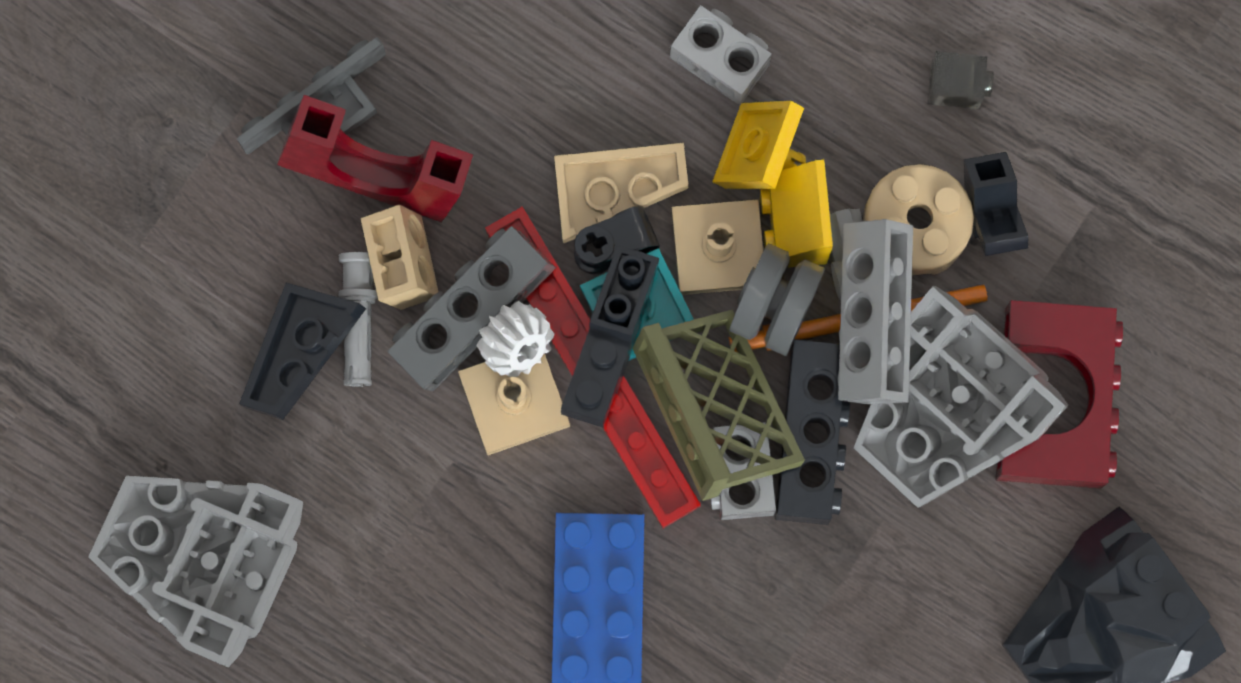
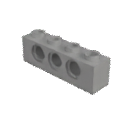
(875, 312)

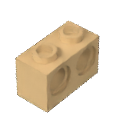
(399, 257)

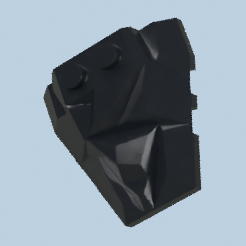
(1114, 615)

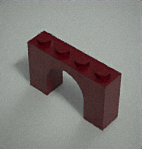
(419, 183)
(1088, 342)

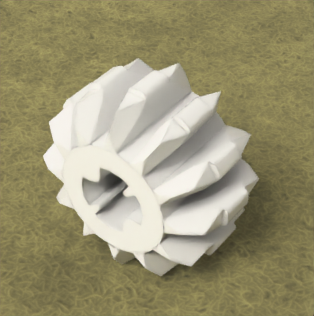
(515, 339)

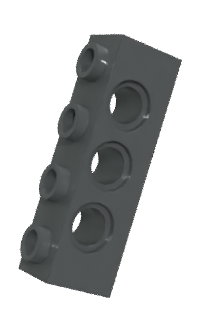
(526, 272)

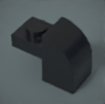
(993, 196)

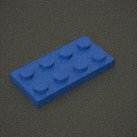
(598, 598)

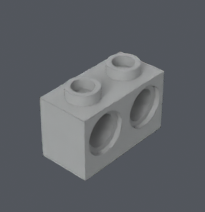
(713, 62)
(763, 489)

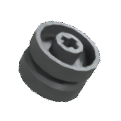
(773, 298)

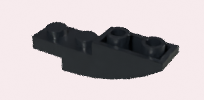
(610, 336)

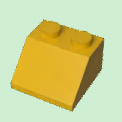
(800, 214)

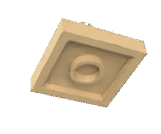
(716, 245)
(513, 407)

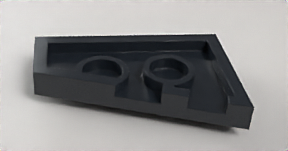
(296, 347)

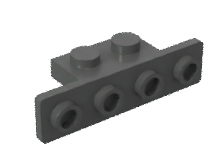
(329, 85)

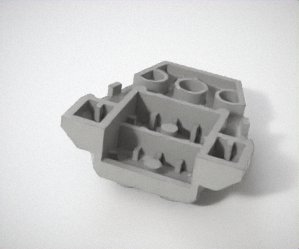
(966, 403)
(200, 556)

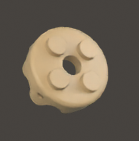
(943, 198)

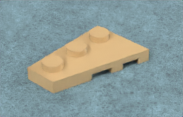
(610, 181)

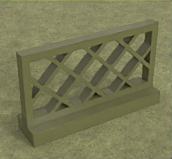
(687, 421)

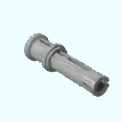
(357, 343)

